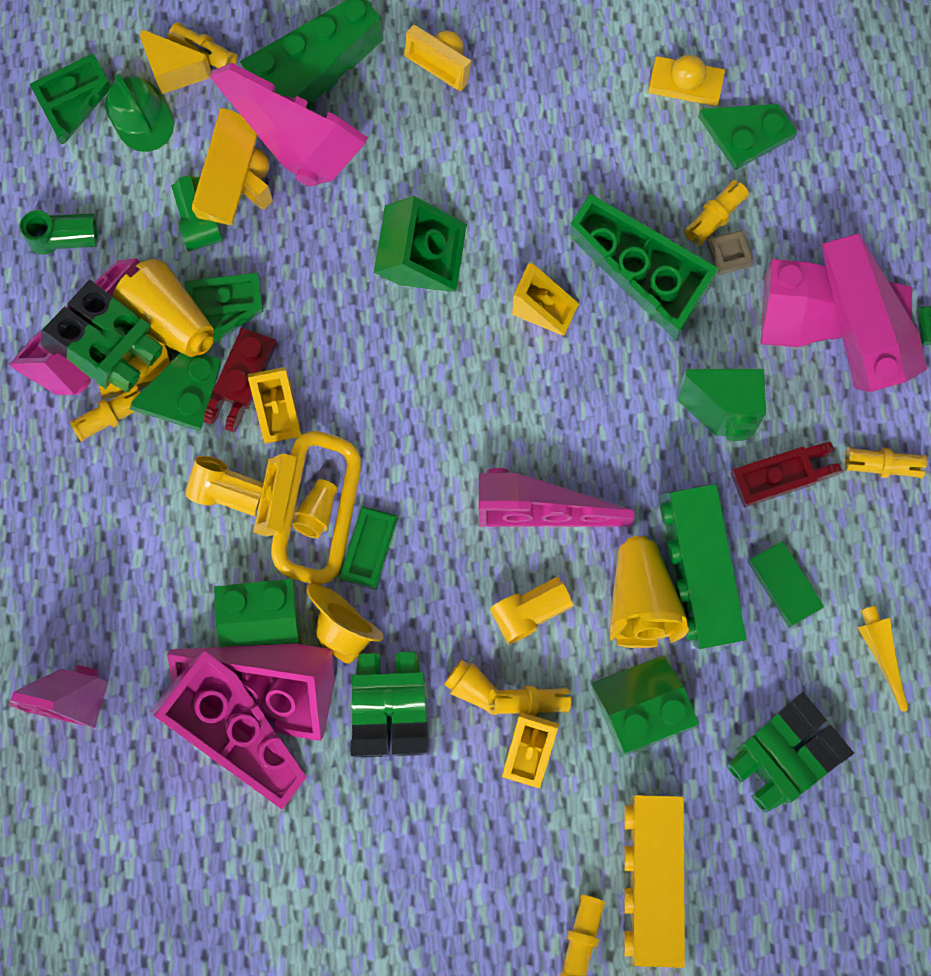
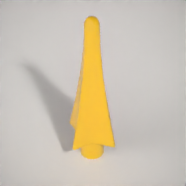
(880, 641)

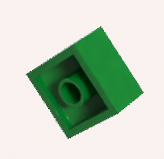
(420, 246)
(725, 400)
(258, 613)
(644, 705)

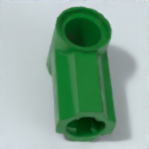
(195, 231)
(61, 232)

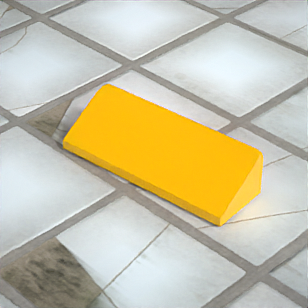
(225, 168)

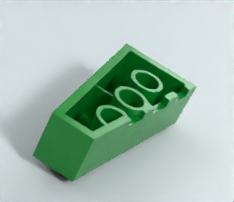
(319, 51)
(645, 264)
(702, 565)

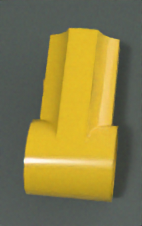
(213, 484)
(522, 614)

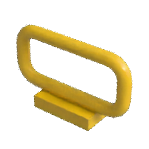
(280, 498)

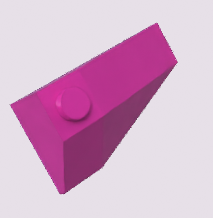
(298, 137)
(801, 305)
(874, 326)
(55, 371)
(527, 502)
(285, 681)
(64, 696)
(224, 722)

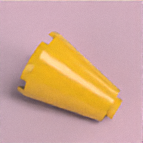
(168, 308)
(644, 598)

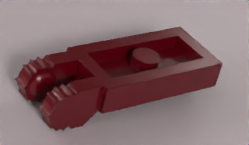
(248, 355)
(782, 474)

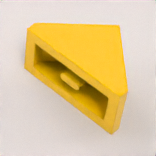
(173, 63)
(543, 301)
(275, 404)
(530, 750)

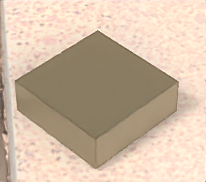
(730, 252)

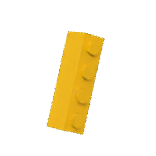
(656, 881)

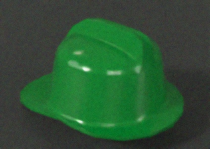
(138, 113)

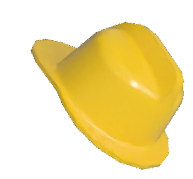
(341, 625)

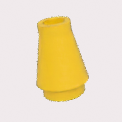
(315, 510)
(469, 684)

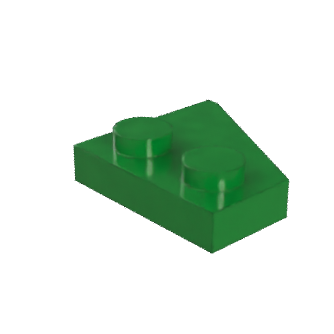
(71, 94)
(747, 131)
(227, 301)
(180, 391)

